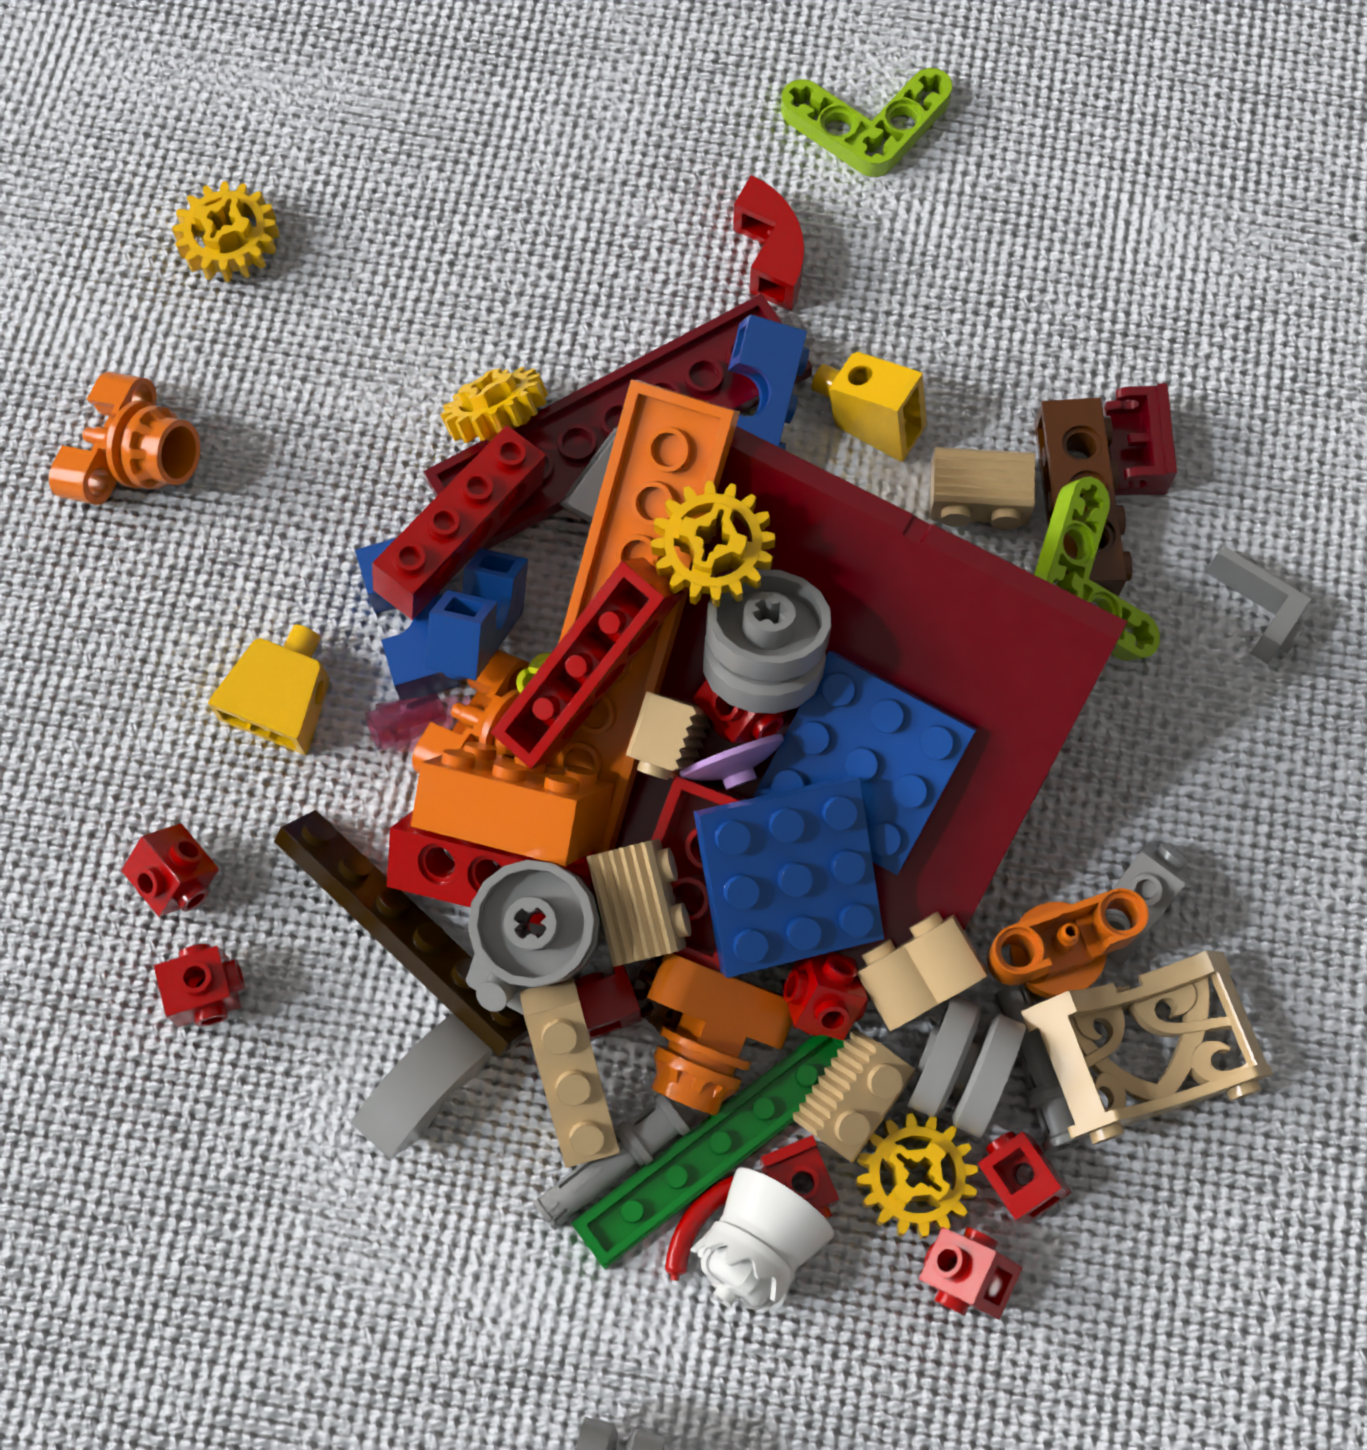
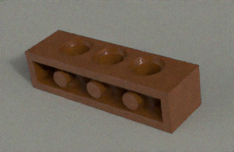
(1082, 427)

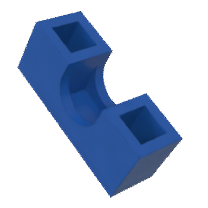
(771, 358)
(473, 624)
(408, 649)

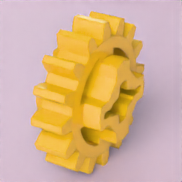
(226, 231)
(493, 402)
(733, 552)
(938, 1192)

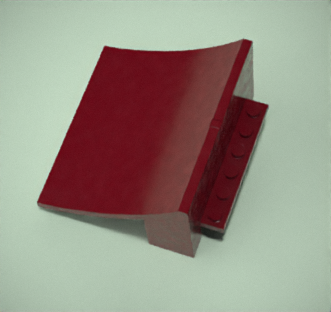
(936, 622)

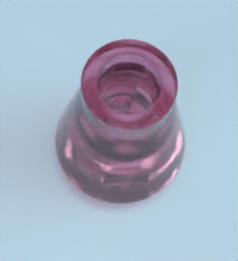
(401, 721)

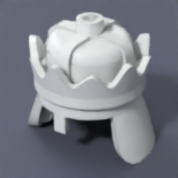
(760, 1241)

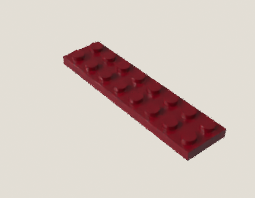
(581, 422)

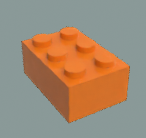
(512, 807)

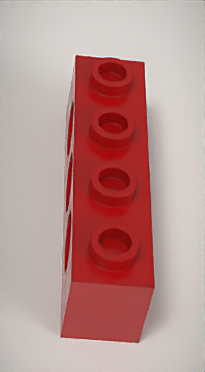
(458, 522)
(586, 662)
(423, 868)

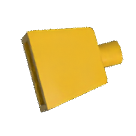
(875, 402)
(275, 691)

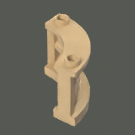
(1184, 985)

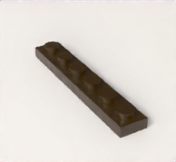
(397, 925)

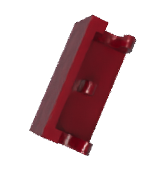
(1142, 439)

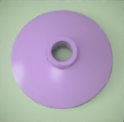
(734, 765)

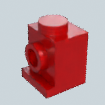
(607, 1002)
(802, 1158)
(1001, 1166)

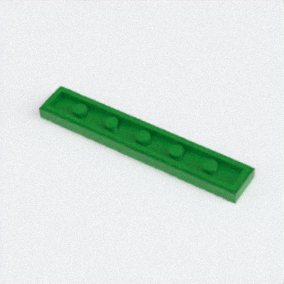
(704, 1154)

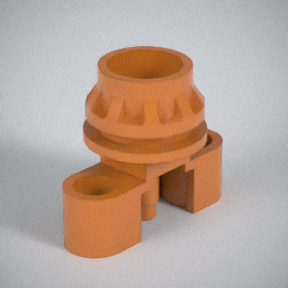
(136, 446)
(494, 696)
(1064, 943)
(715, 1021)

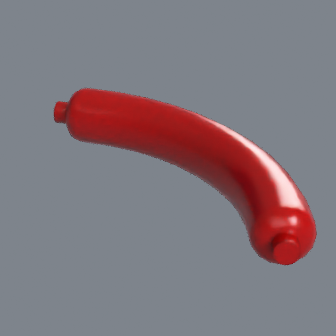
(690, 1225)

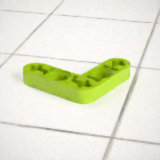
(866, 133)
(1087, 534)

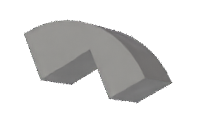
(419, 1085)

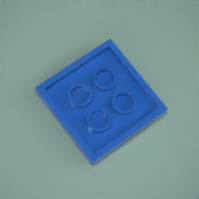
(885, 738)
(789, 875)

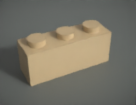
(569, 1072)

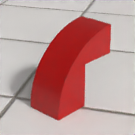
(770, 220)

